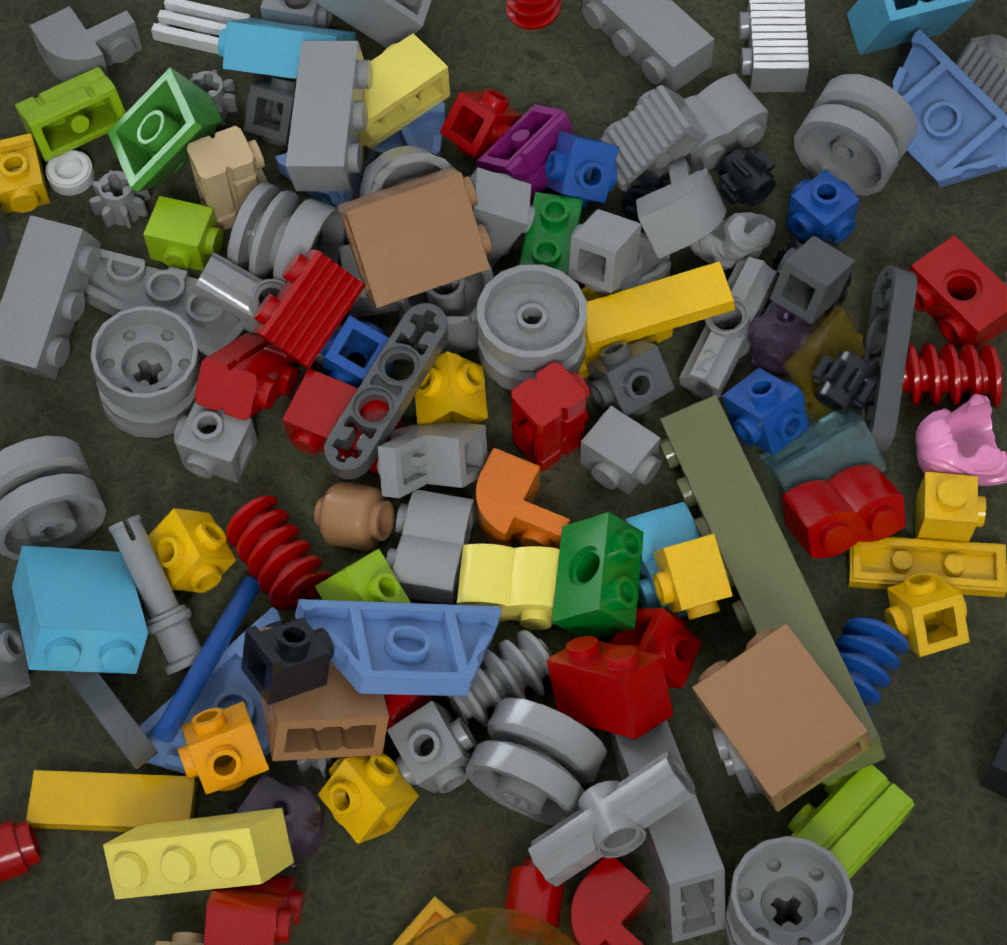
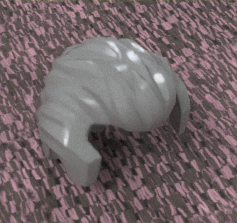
(735, 239)

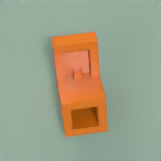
(506, 507)

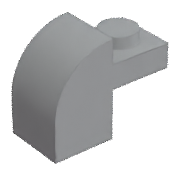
(74, 50)
(681, 211)
(433, 455)

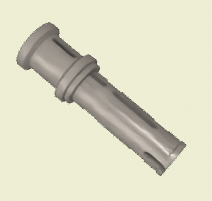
(168, 619)

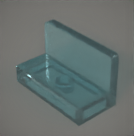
(824, 451)

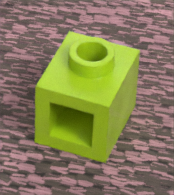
(182, 234)
(364, 581)

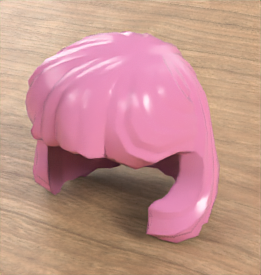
(962, 443)

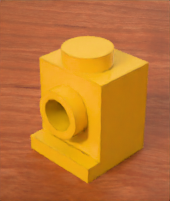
(21, 175)

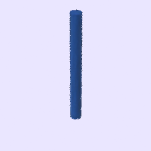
(206, 661)

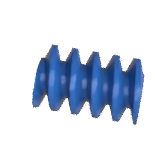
(867, 650)

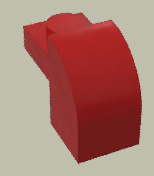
(606, 905)

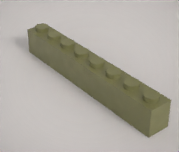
(754, 547)

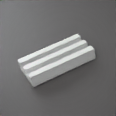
(194, 16)

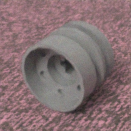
(277, 227)
(143, 348)
(793, 880)

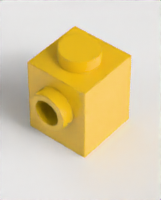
(948, 507)
(691, 577)

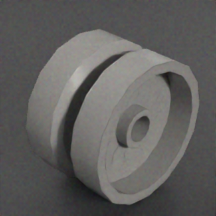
(856, 132)
(528, 322)
(46, 496)
(535, 760)

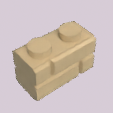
(226, 172)

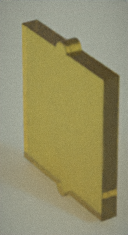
(830, 338)

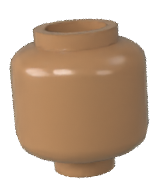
(354, 516)

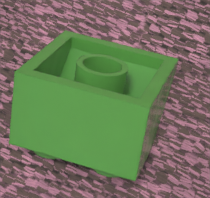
(159, 126)

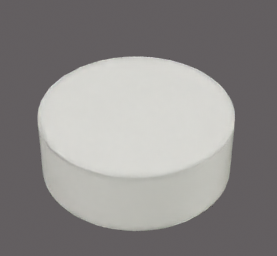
(70, 173)

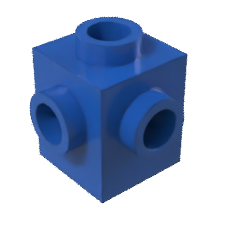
(582, 167)
(822, 209)
(353, 340)
(766, 411)

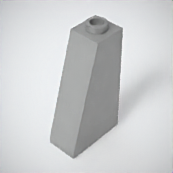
(677, 847)

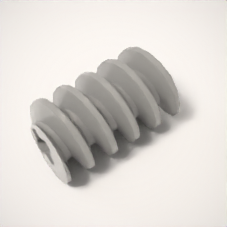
(504, 677)

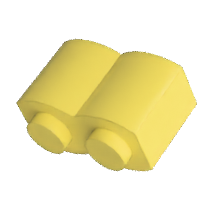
(512, 578)

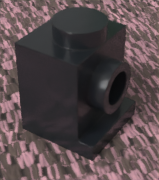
(286, 659)

